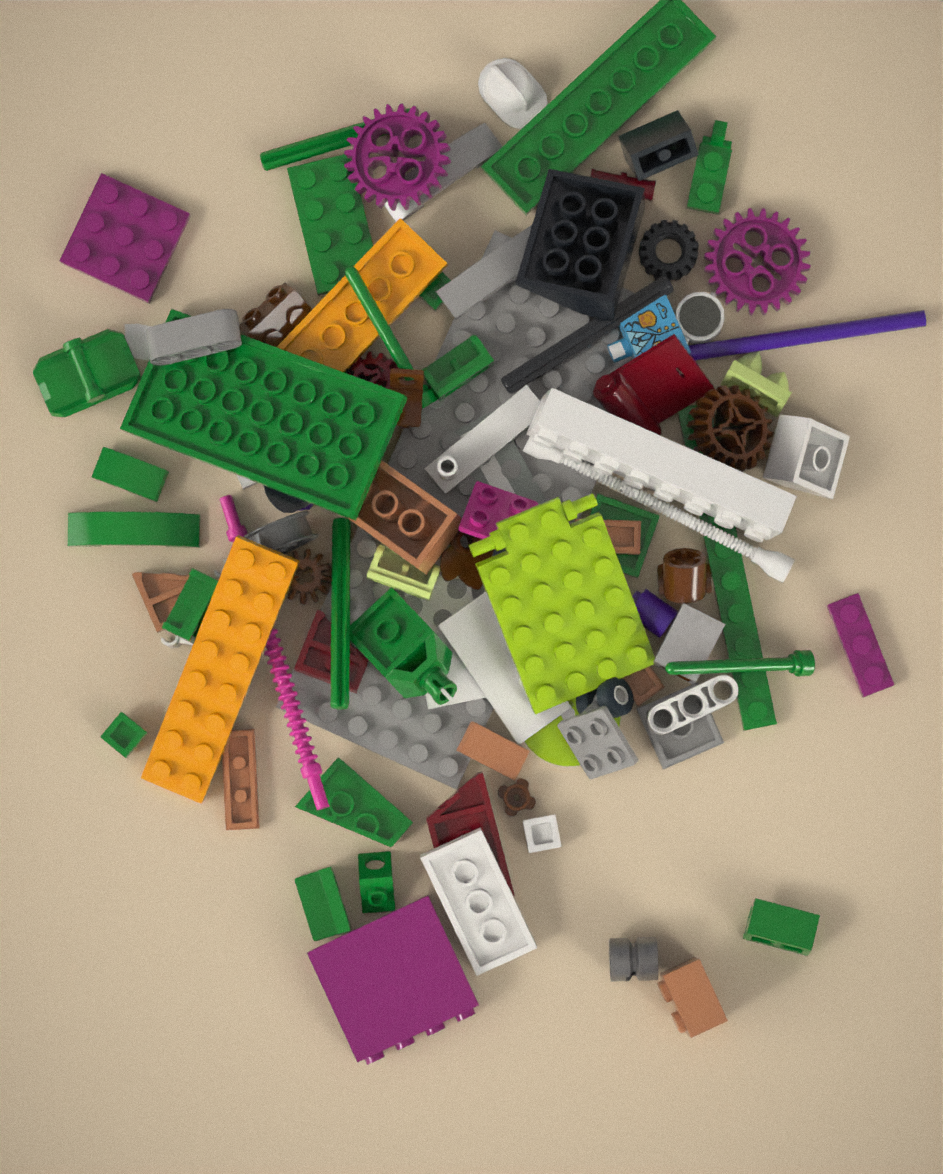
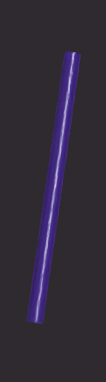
(808, 335)

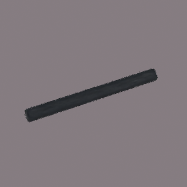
(584, 336)

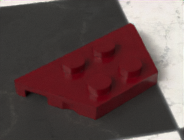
(464, 812)

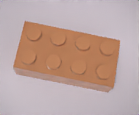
(407, 519)

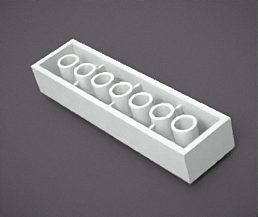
(660, 466)

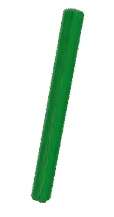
(340, 614)

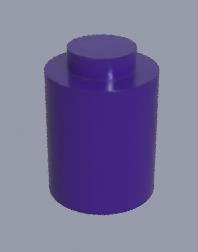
(653, 612)

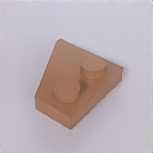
(159, 594)

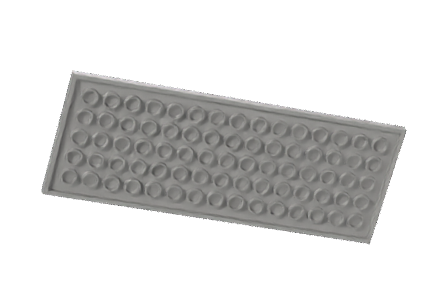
(513, 330)

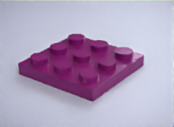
(125, 238)

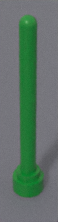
(384, 330)
(799, 663)

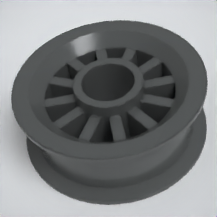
(285, 533)

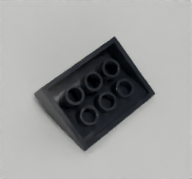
(582, 242)

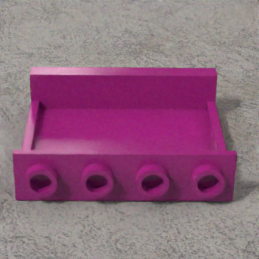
(393, 980)

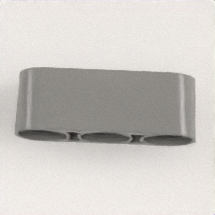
(193, 337)

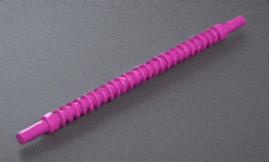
(311, 770)

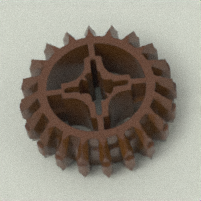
(730, 406)

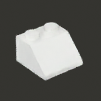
(806, 456)

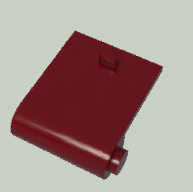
(651, 386)

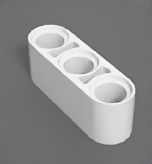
(704, 693)

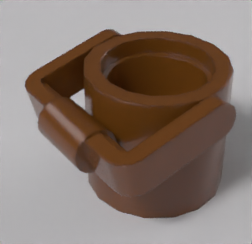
(684, 576)

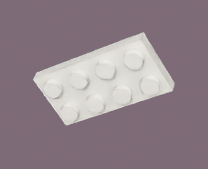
(478, 901)

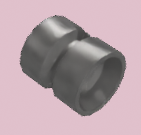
(633, 959)

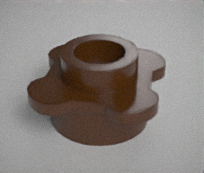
(525, 801)

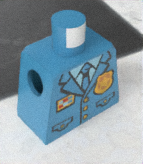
(646, 330)

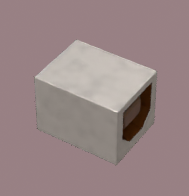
(689, 639)

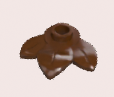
(459, 562)

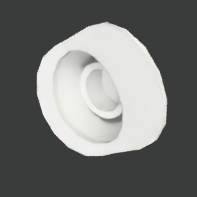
(511, 92)

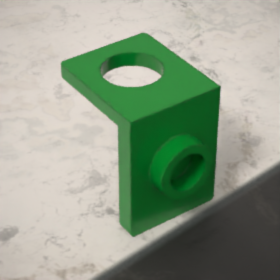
(376, 884)

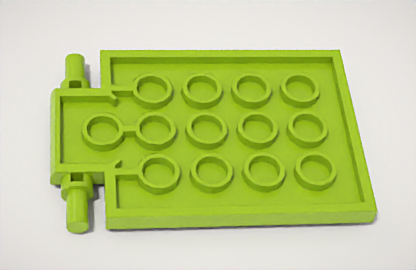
(562, 601)

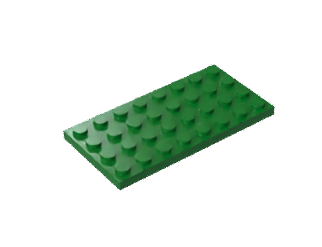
(270, 420)

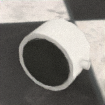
(700, 317)

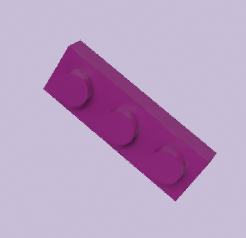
(860, 645)

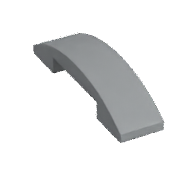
(465, 154)

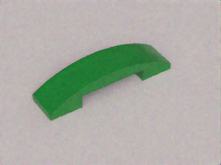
(134, 529)

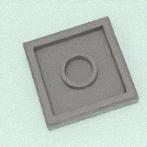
(686, 740)

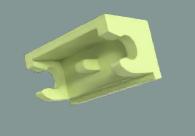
(399, 574)

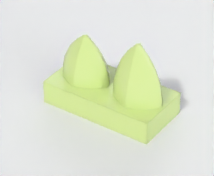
(747, 374)

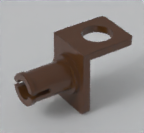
(413, 391)

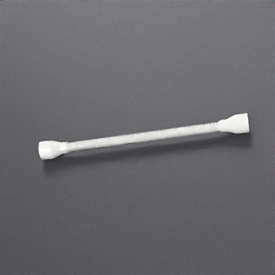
(772, 562)

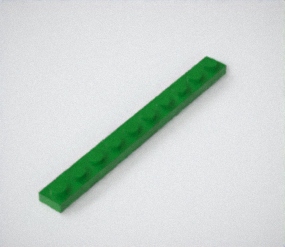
(736, 613)

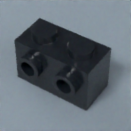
(658, 145)

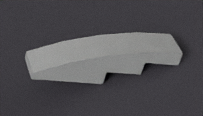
(485, 276)

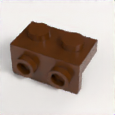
(275, 316)

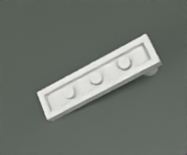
(484, 440)

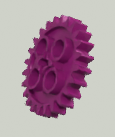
(392, 185)
(774, 238)

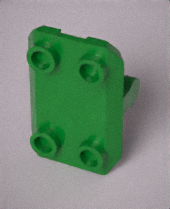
(86, 372)

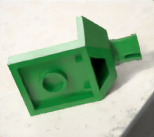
(404, 648)

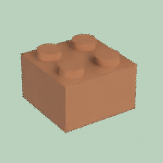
(692, 997)

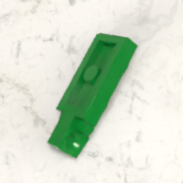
(710, 171)

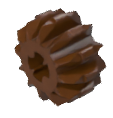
(316, 584)

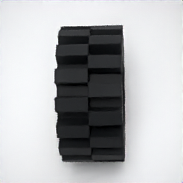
(673, 231)

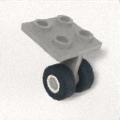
(594, 732)

